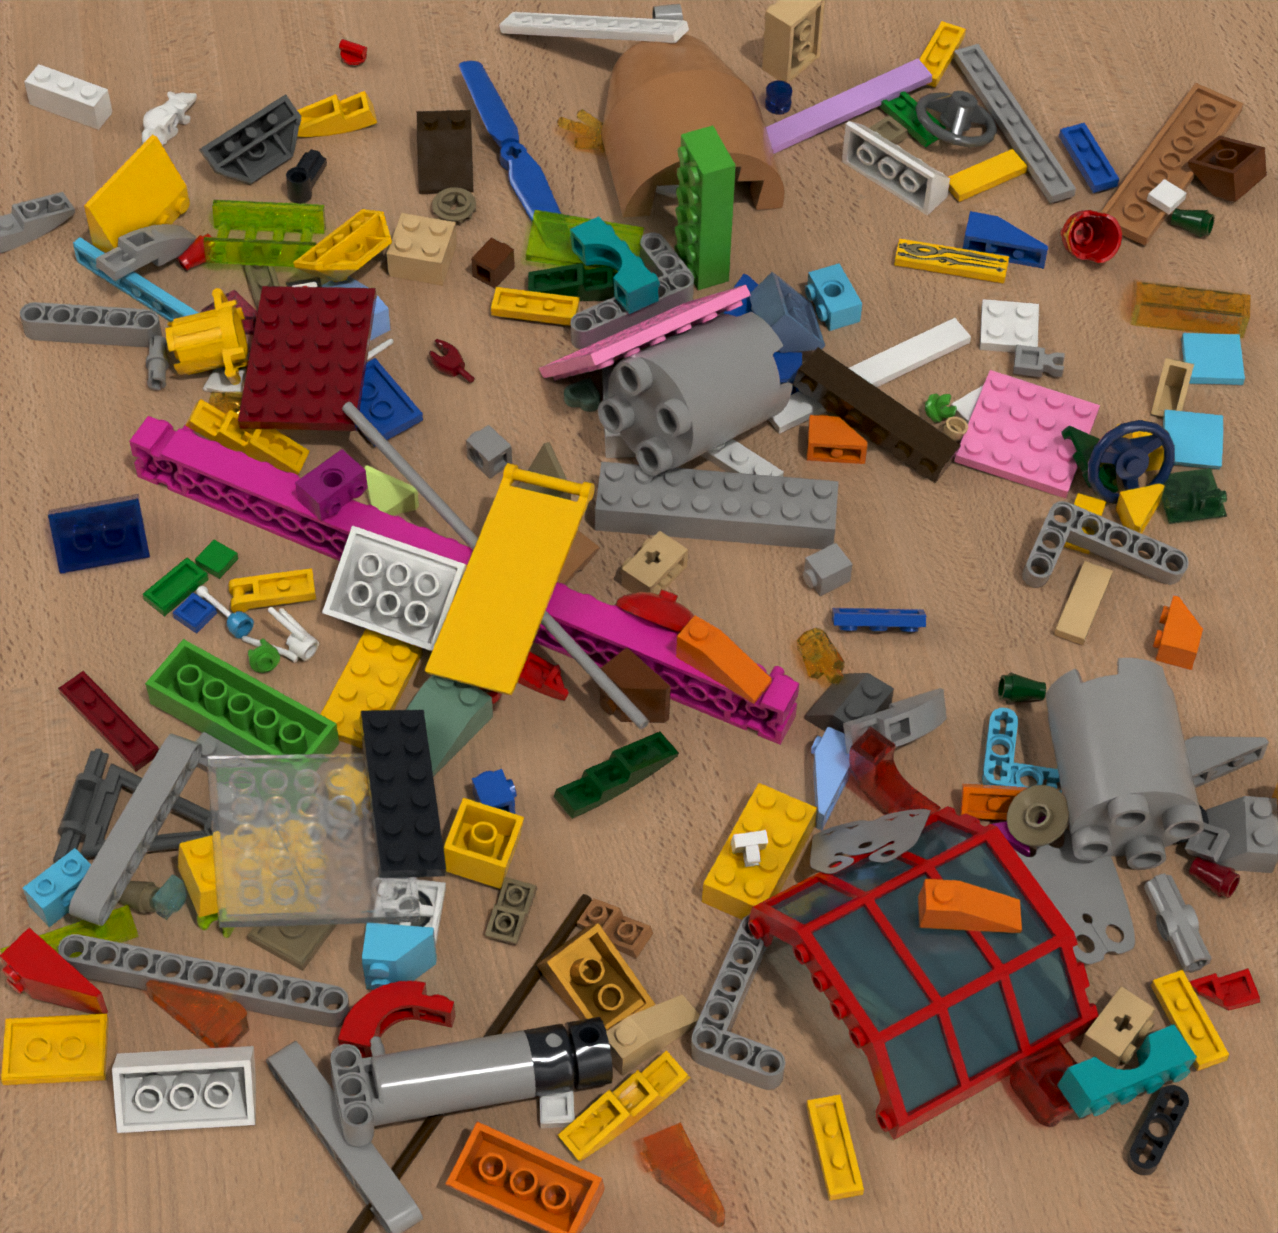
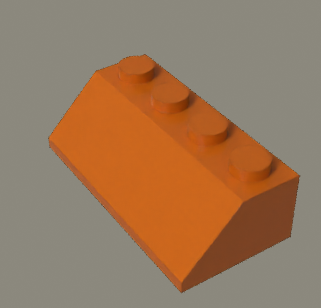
(525, 1182)

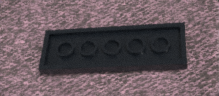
(402, 794)

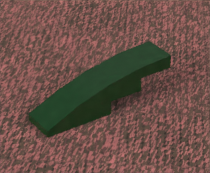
(574, 281)
(617, 775)

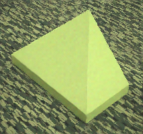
(389, 493)

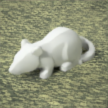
(164, 118)

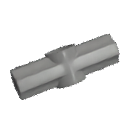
(1177, 923)

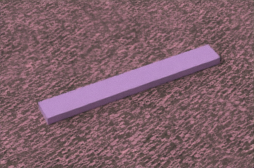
(847, 105)

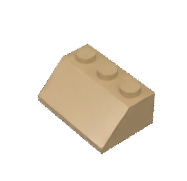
(792, 37)

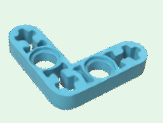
(1010, 771)

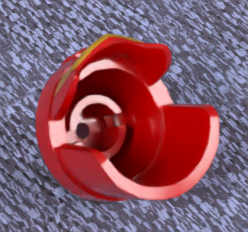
(1097, 236)

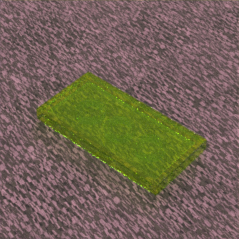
(551, 238)

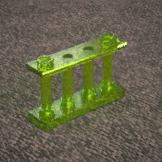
(262, 217)

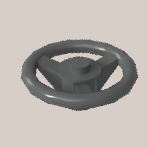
(957, 114)

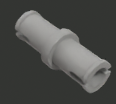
(157, 363)

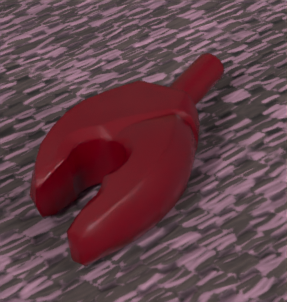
(451, 363)

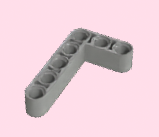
(611, 317)
(1100, 544)
(729, 1005)

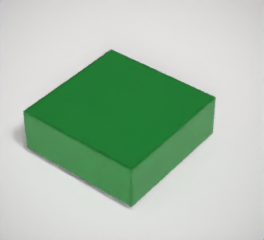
(216, 559)

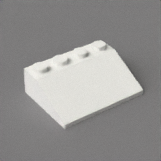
(393, 588)

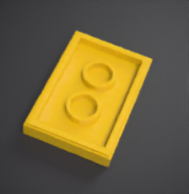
(55, 1049)

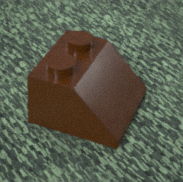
(1229, 167)
(640, 685)

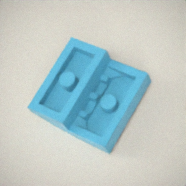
(1196, 438)

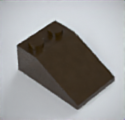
(444, 150)

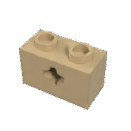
(654, 565)
(1122, 1012)

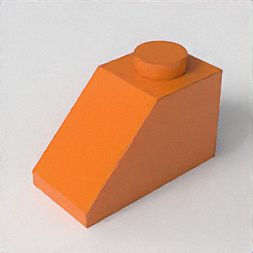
(834, 441)

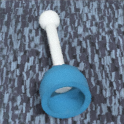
(237, 623)

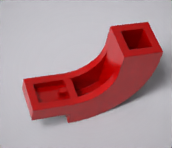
(391, 1005)

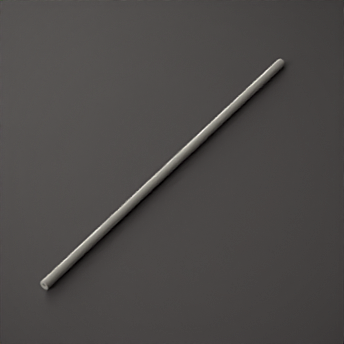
(471, 539)

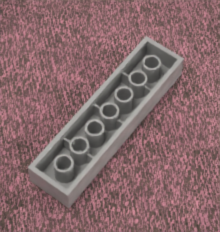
(717, 506)

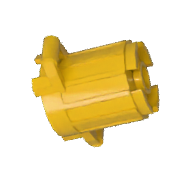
(210, 339)

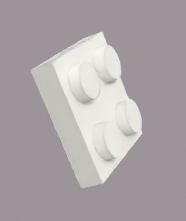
(1008, 325)

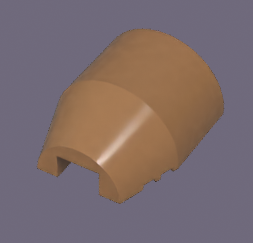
(674, 90)

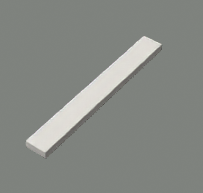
(594, 27)
(883, 368)

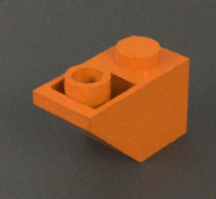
(1180, 637)

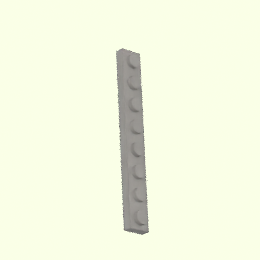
(1014, 123)

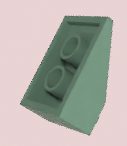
(452, 716)

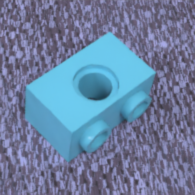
(833, 297)
(54, 888)

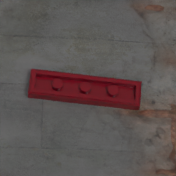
(109, 721)

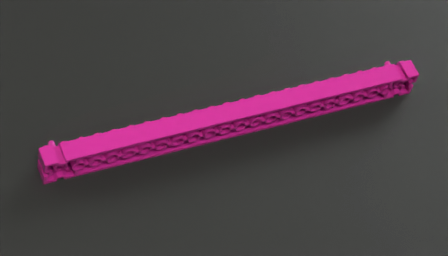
(269, 500)

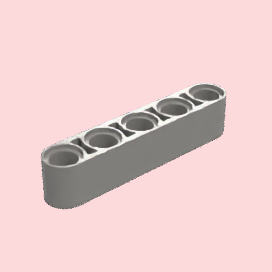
(89, 324)

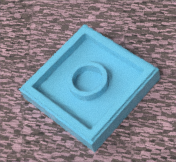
(1215, 358)

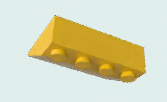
(138, 195)

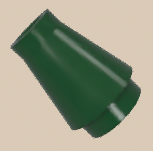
(1195, 221)
(1018, 688)

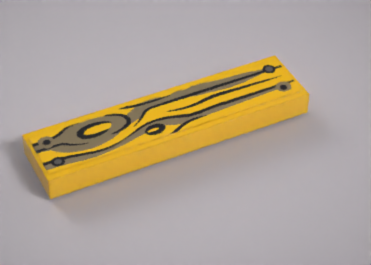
(951, 260)

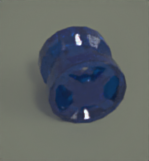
(778, 97)

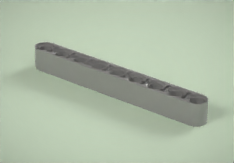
(221, 975)

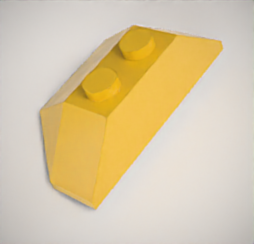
(347, 247)

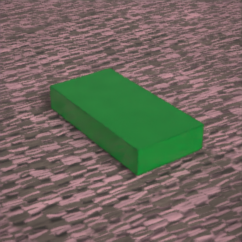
(175, 586)

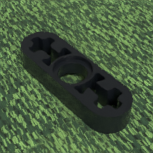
(1159, 1144)

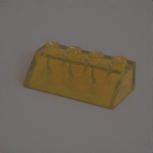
(1189, 308)

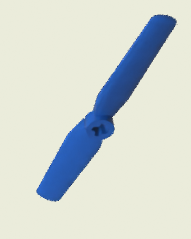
(524, 172)

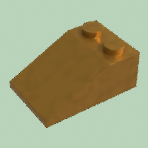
(595, 978)

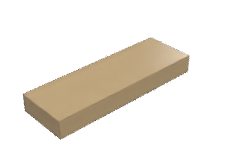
(1083, 603)

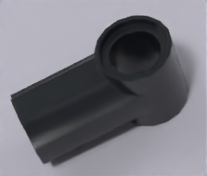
(304, 176)

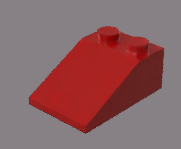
(47, 976)

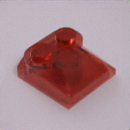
(1036, 1082)

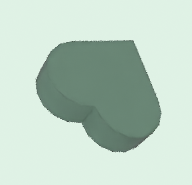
(582, 395)

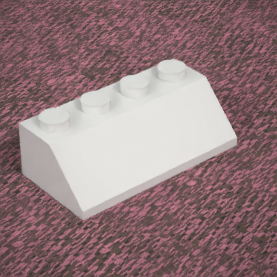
(893, 168)
(184, 1089)

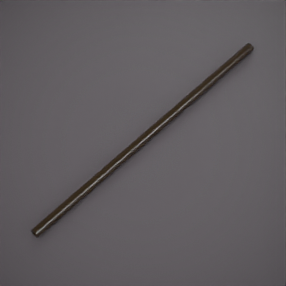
(497, 1027)

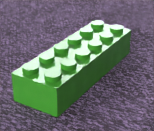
(705, 206)
(236, 706)

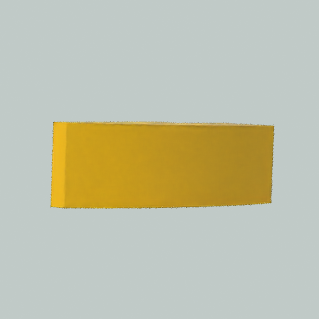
(336, 116)

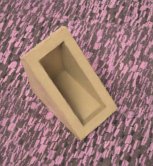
(1172, 386)

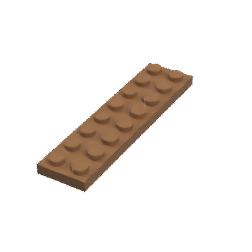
(1190, 128)

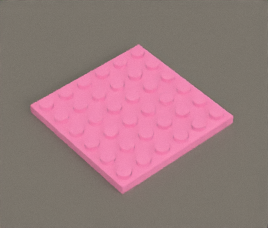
(645, 333)

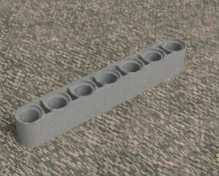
(135, 830)
(360, 1164)

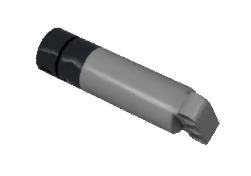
(465, 1074)

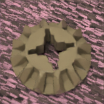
(447, 198)

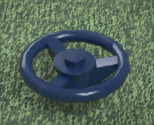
(1130, 456)

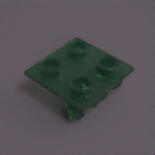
(1193, 496)

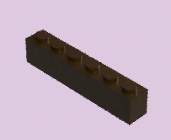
(876, 415)

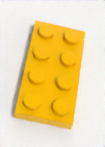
(370, 681)

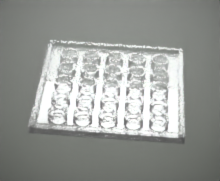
(299, 844)

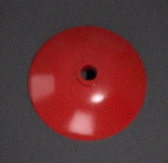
(657, 608)

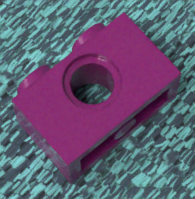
(331, 485)

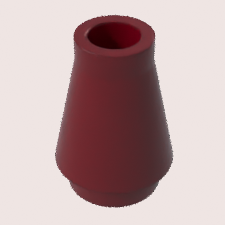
(1216, 877)

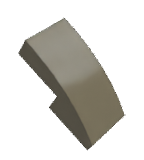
(511, 911)

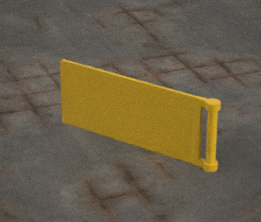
(508, 582)

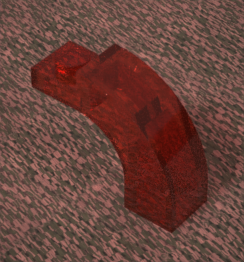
(879, 779)

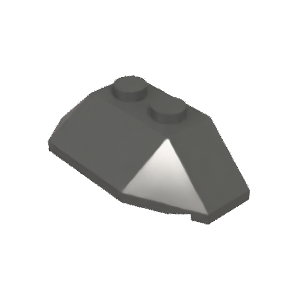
(256, 143)

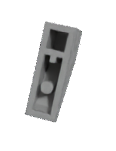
(1219, 756)

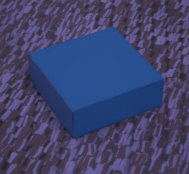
(194, 613)

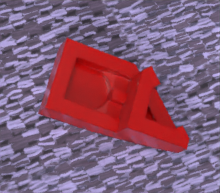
(543, 677)
(1228, 991)

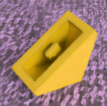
(1138, 505)

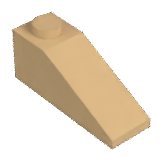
(649, 1032)

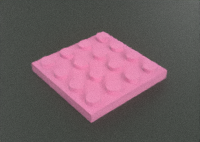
(1020, 434)

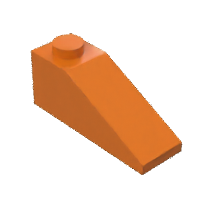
(721, 659)
(967, 907)

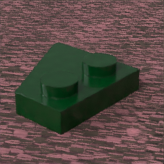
(1084, 445)

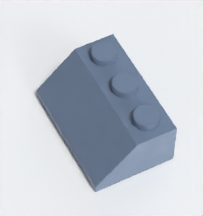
(787, 314)

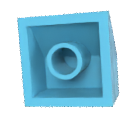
(396, 953)

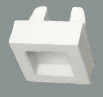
(749, 845)

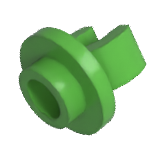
(937, 409)
(264, 657)

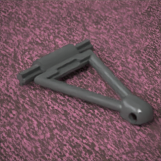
(93, 805)

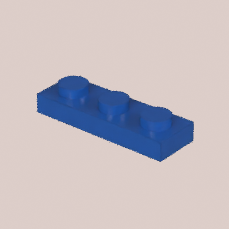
(1089, 157)
(879, 618)

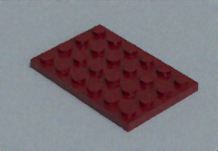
(307, 358)

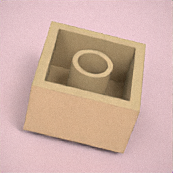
(422, 249)

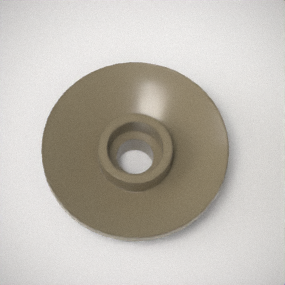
(1032, 805)

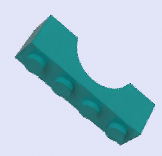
(599, 245)
(1095, 1086)

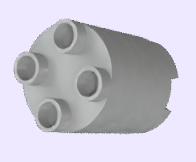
(695, 390)
(1123, 764)

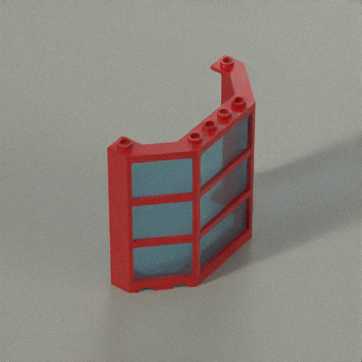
(930, 1004)

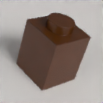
(493, 262)

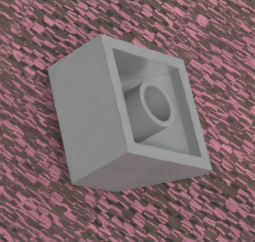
(1252, 833)

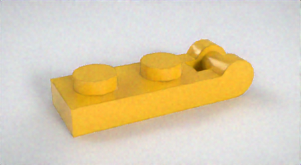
(272, 589)

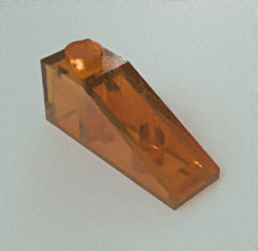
(202, 1013)
(681, 1172)

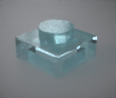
(170, 897)

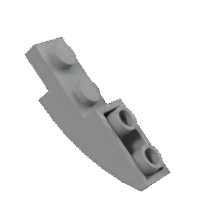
(33, 219)
(142, 246)
(903, 720)

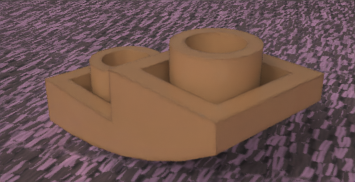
(579, 556)
(625, 933)

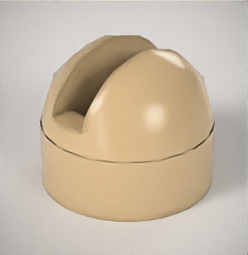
(955, 428)

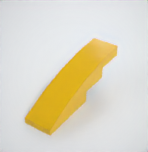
(259, 444)
(623, 1107)

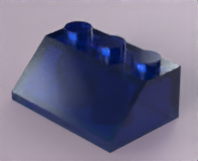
(99, 533)

